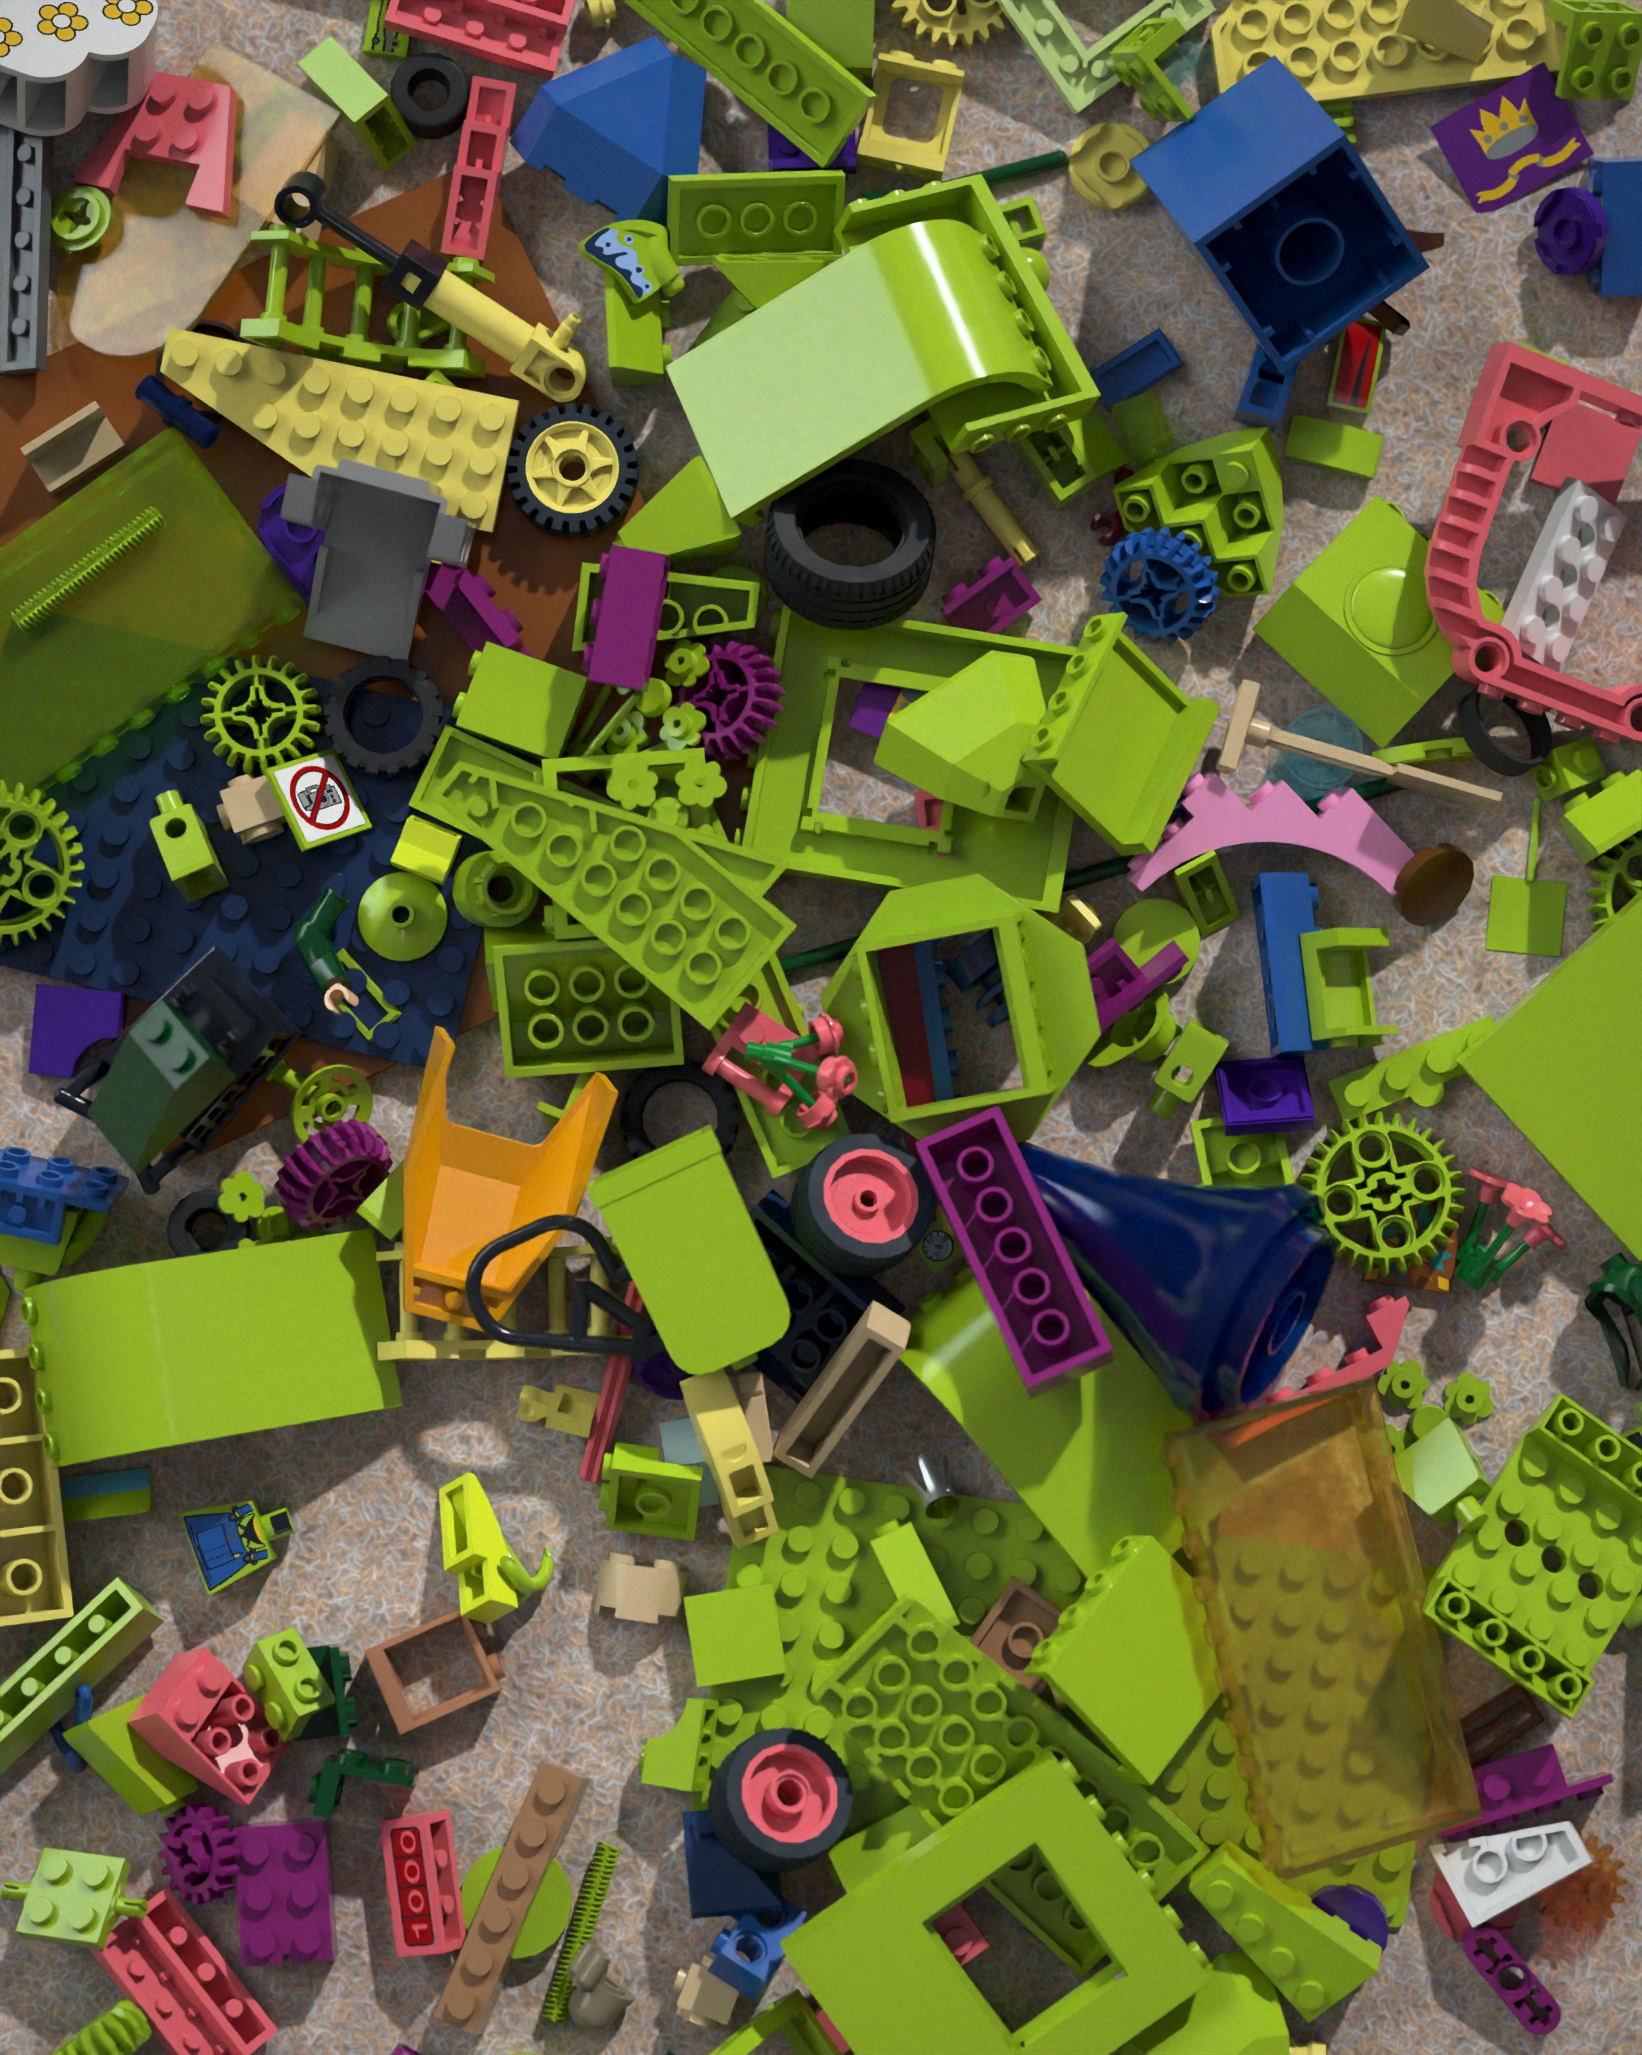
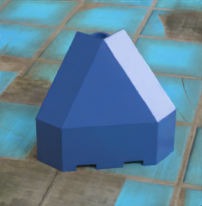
(619, 129)

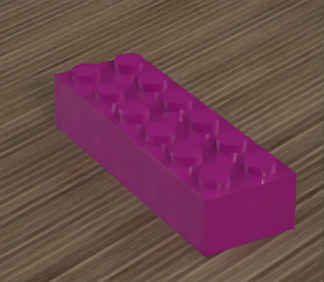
(1014, 1252)

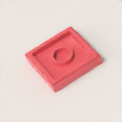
(1587, 448)

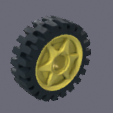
(567, 437)

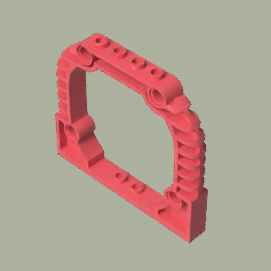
(1519, 394)

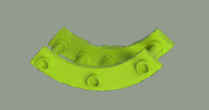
(356, 348)

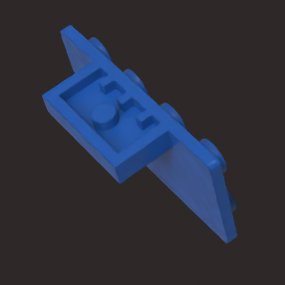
(40, 1189)

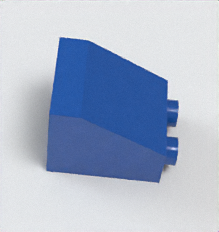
(1280, 213)

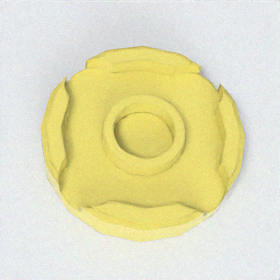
(1113, 180)

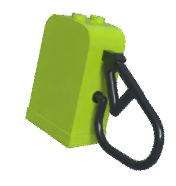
(683, 1247)

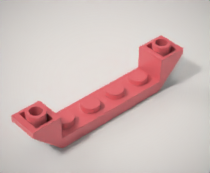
(1384, 1327)

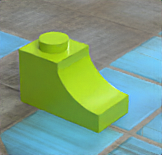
(685, 1753)

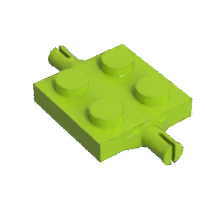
(74, 1898)

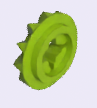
(75, 203)

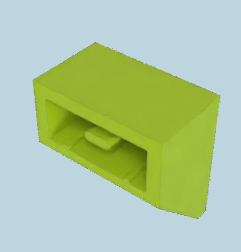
(1072, 458)

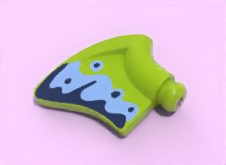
(635, 256)

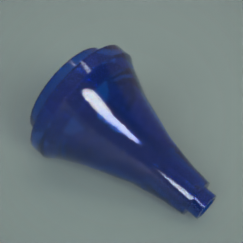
(1194, 1272)

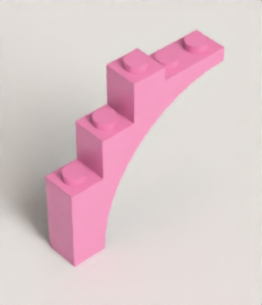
(1218, 819)

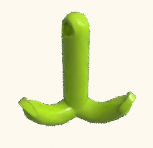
(520, 1578)

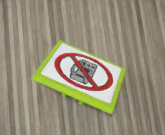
(317, 799)

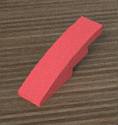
(479, 168)

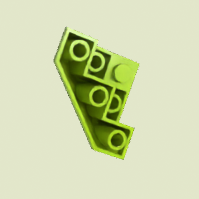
(1219, 495)
(971, 738)
(1226, 2017)

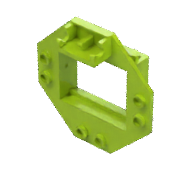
(1044, 990)

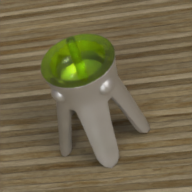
(938, 1493)

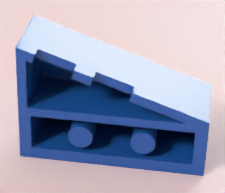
(1619, 190)

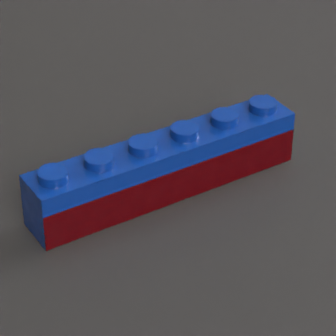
(918, 1024)

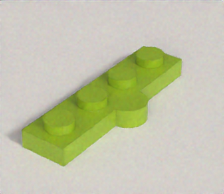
(1410, 1073)

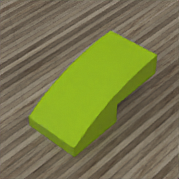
(1334, 446)

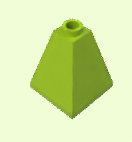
(684, 519)

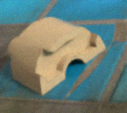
(641, 1591)

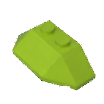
(768, 276)

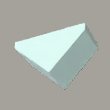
(681, 1447)

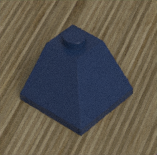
(720, 1882)

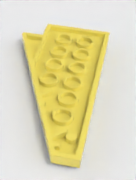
(333, 410)

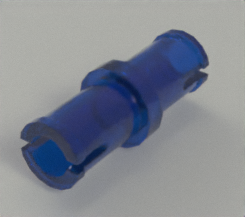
(177, 412)

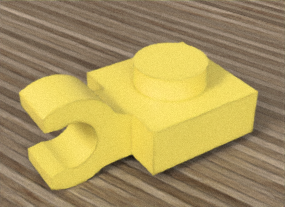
(565, 1409)

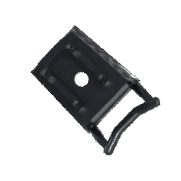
(237, 1023)

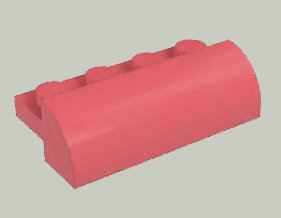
(508, 32)
(182, 1983)

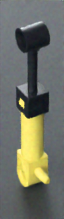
(422, 280)

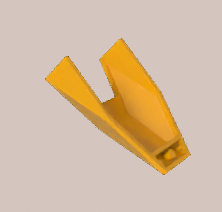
(477, 1186)

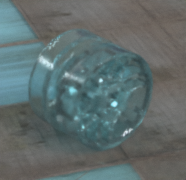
(1327, 727)

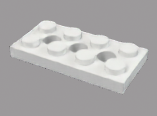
(1583, 566)

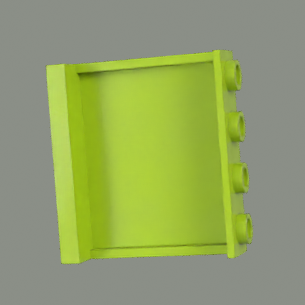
(1119, 738)
(1133, 1658)

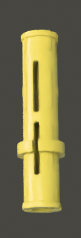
(980, 492)

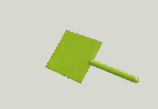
(1527, 912)

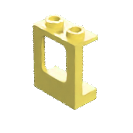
(903, 155)

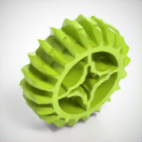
(242, 715)
(113, 2032)

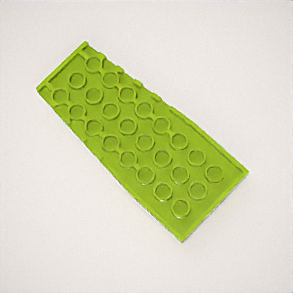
(958, 1727)

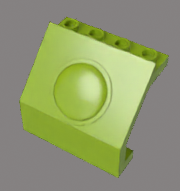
(1364, 623)

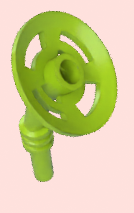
(321, 1098)

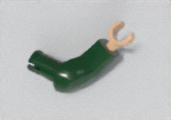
(318, 953)

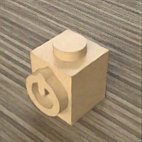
(251, 809)
(702, 1995)

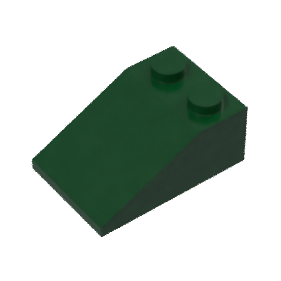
(157, 1085)

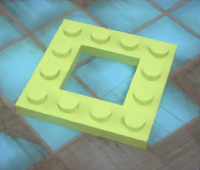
(1080, 72)

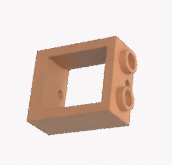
(392, 1685)

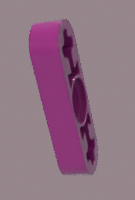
(1508, 1996)

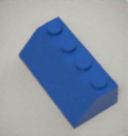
(1282, 912)

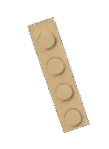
(842, 1389)

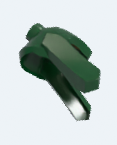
(1622, 1285)

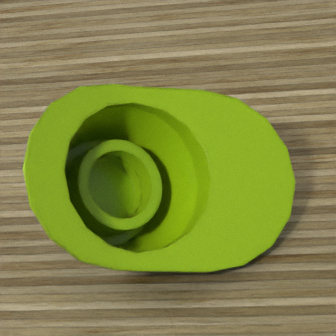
(1138, 1034)

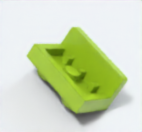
(286, 1682)

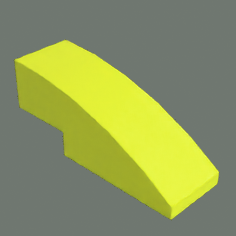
(474, 1550)

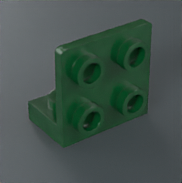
(342, 1715)

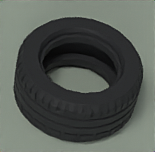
(842, 594)

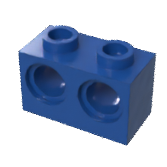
(1264, 392)
(758, 1943)

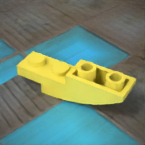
(731, 1455)

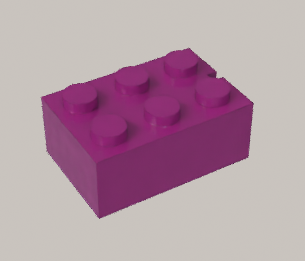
(627, 617)
(285, 1892)

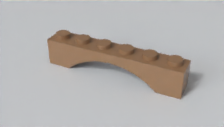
(509, 1897)

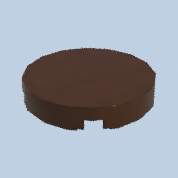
(1433, 884)

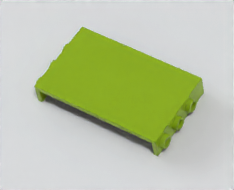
(997, 409)

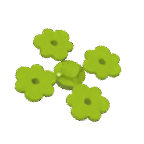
(681, 723)
(668, 808)
(271, 1225)
(1430, 1415)

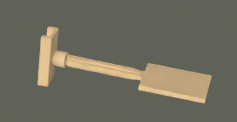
(1245, 730)

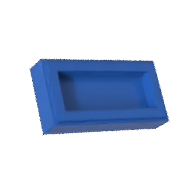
(1135, 369)

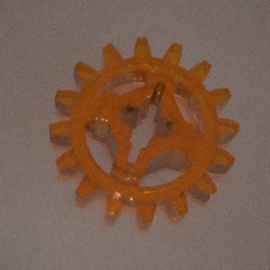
(1588, 1907)

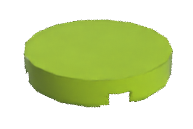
(1153, 925)

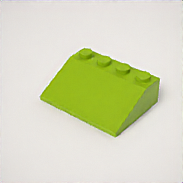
(580, 1011)

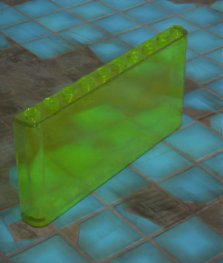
(140, 626)

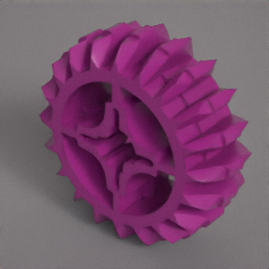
(738, 710)
(332, 1173)

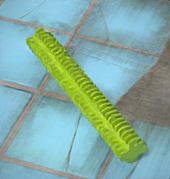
(89, 569)
(583, 1929)

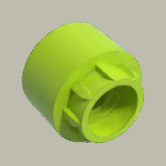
(472, 894)

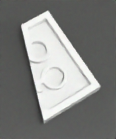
(1510, 1867)

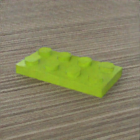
(754, 214)

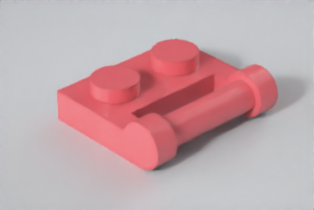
(758, 1028)

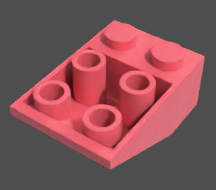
(209, 1726)

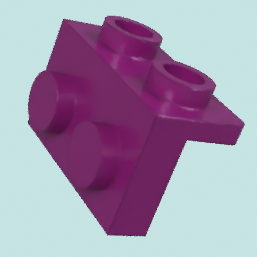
(991, 601)

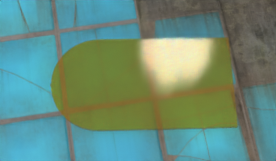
(172, 263)

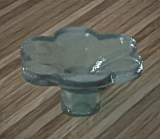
(1191, 65)

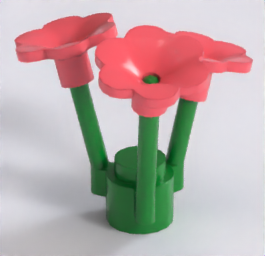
(1480, 1265)

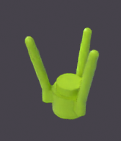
(592, 748)

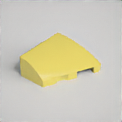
(1449, 25)

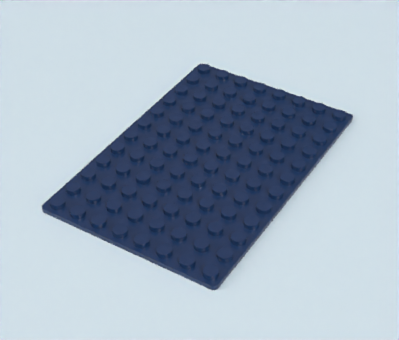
(142, 935)

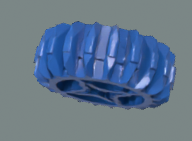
(1167, 571)

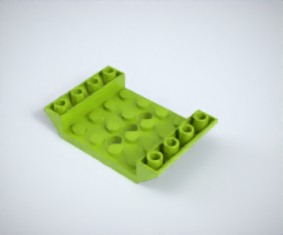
(1572, 1492)

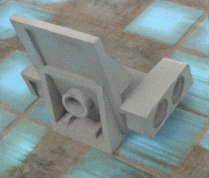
(374, 552)

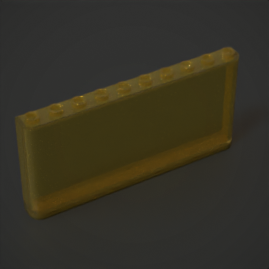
(1320, 1628)

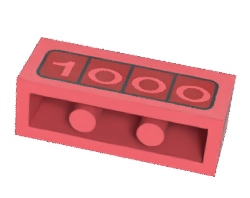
(422, 1883)

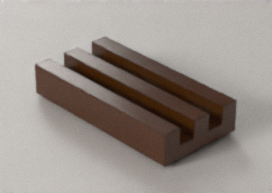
(1487, 1707)

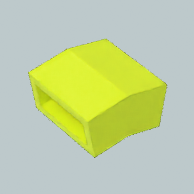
(426, 849)

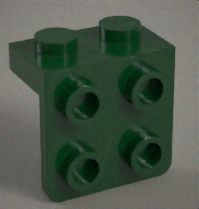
(327, 1785)

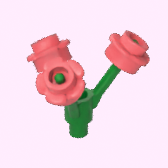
(834, 1077)

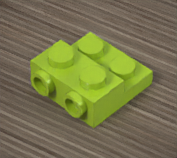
(1241, 1158)
(649, 1494)

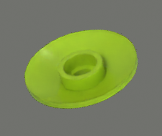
(407, 939)

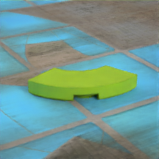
(1427, 752)

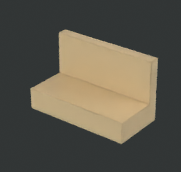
(73, 448)

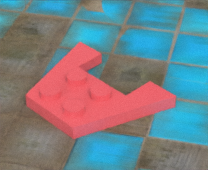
(178, 125)

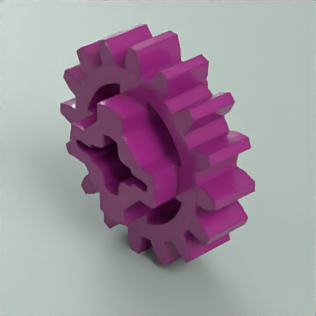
(199, 1853)

